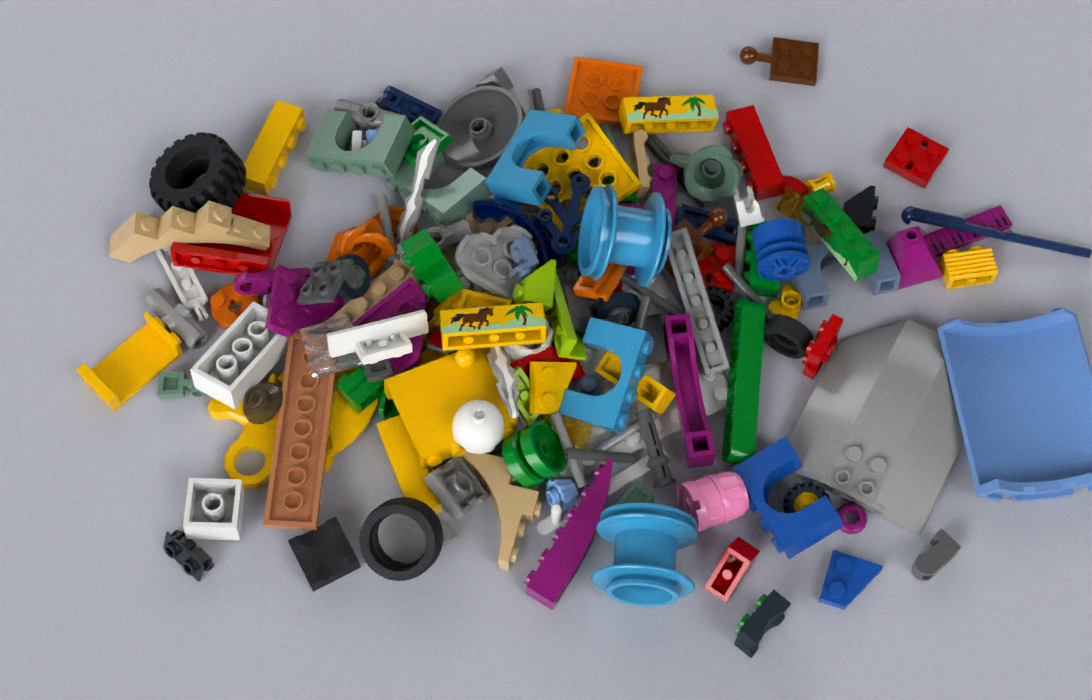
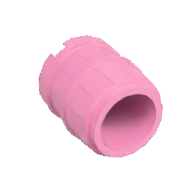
(713, 499)

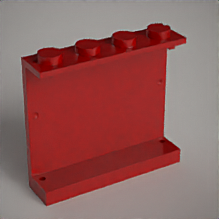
(234, 258)

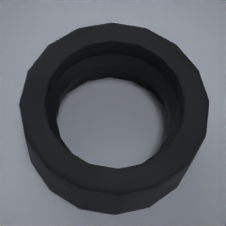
(787, 336)

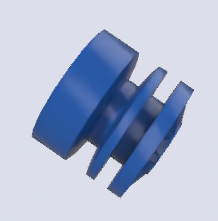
(781, 249)

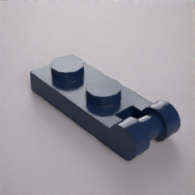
(407, 105)
(697, 217)

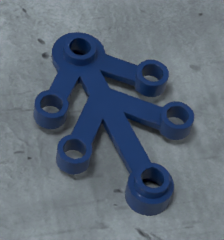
(568, 218)

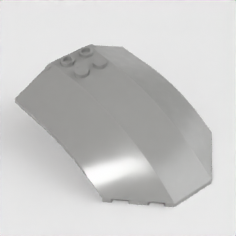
(882, 424)

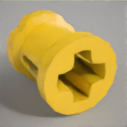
(825, 181)

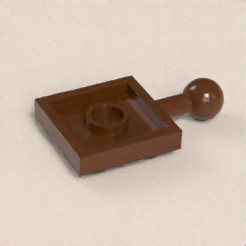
(789, 60)
(716, 217)

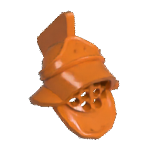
(365, 241)

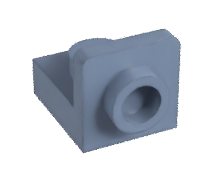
(525, 257)

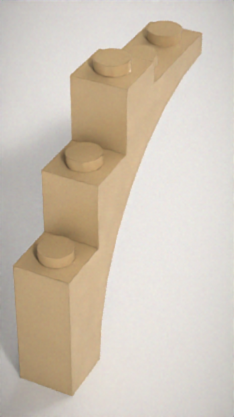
(210, 224)
(512, 502)

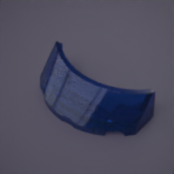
(523, 215)

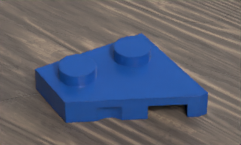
(846, 579)

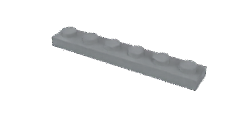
(697, 303)

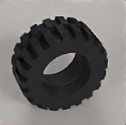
(189, 160)

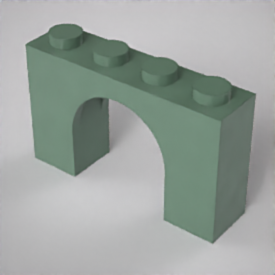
(377, 158)
(446, 203)

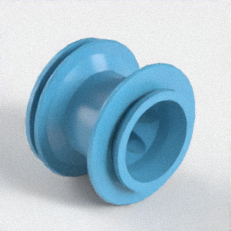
(623, 235)
(645, 553)

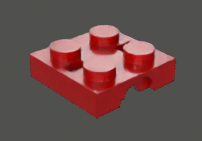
(913, 161)
(712, 265)
(822, 347)

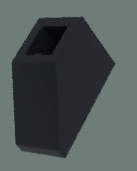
(861, 209)

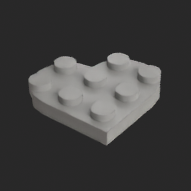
(488, 259)

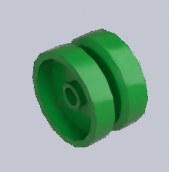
(534, 454)

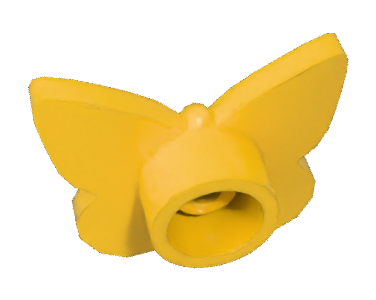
(789, 304)

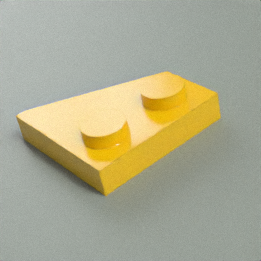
(548, 385)

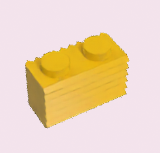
(968, 267)

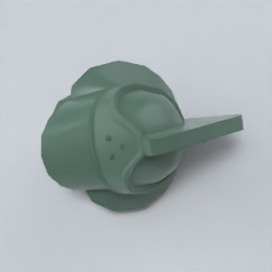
(709, 172)

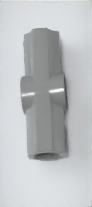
(360, 112)
(448, 236)
(176, 318)

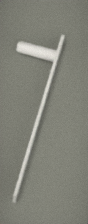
(617, 482)

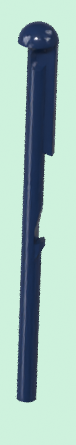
(959, 223)

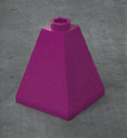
(914, 257)

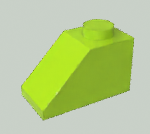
(537, 287)

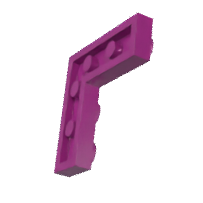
(665, 183)

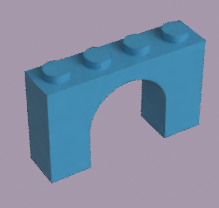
(536, 132)
(611, 409)

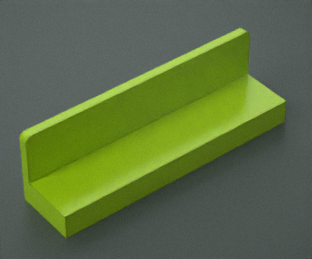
(566, 339)

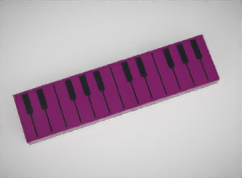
(948, 239)

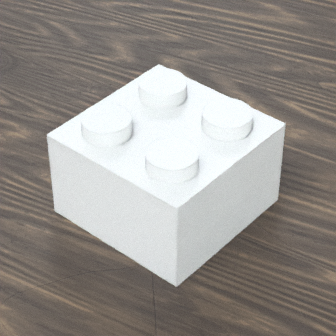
(214, 509)

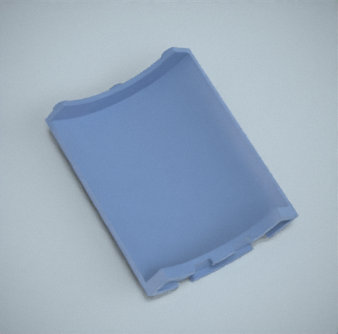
(1023, 404)

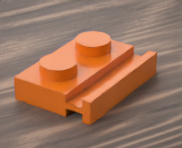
(600, 288)

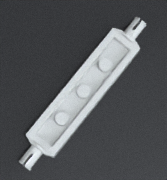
(184, 282)

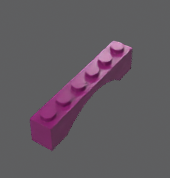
(689, 401)

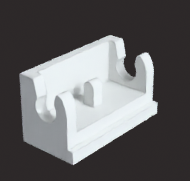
(747, 208)

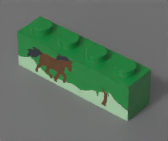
(840, 234)

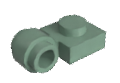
(173, 385)

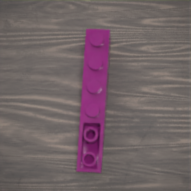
(571, 542)

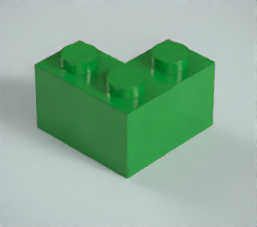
(430, 266)

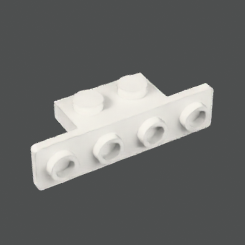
(380, 338)

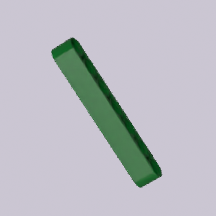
(743, 382)

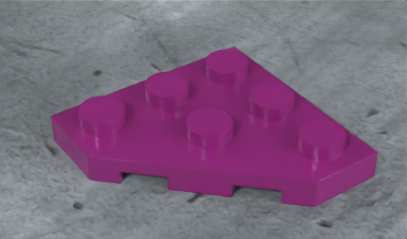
(402, 300)
(285, 314)

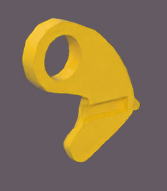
(345, 422)
(253, 438)

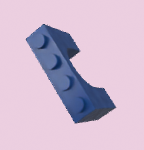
(794, 530)

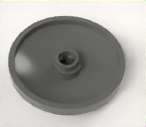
(480, 126)

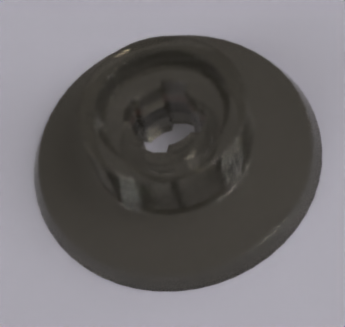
(262, 402)

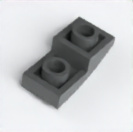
(654, 327)

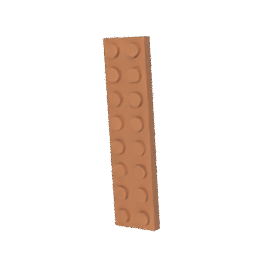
(299, 444)

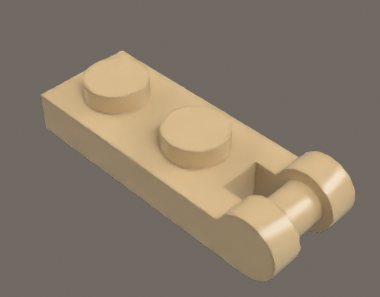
(640, 162)

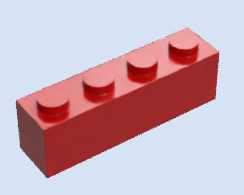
(754, 152)

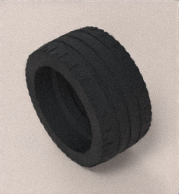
(379, 560)

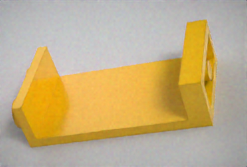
(133, 363)

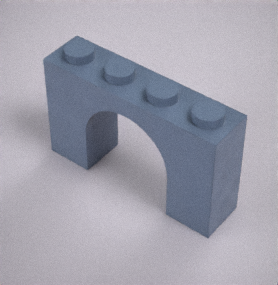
(812, 284)

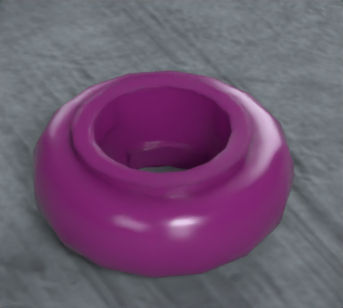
(856, 510)

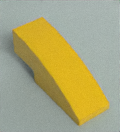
(649, 391)

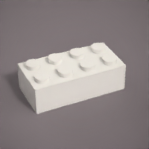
(239, 358)

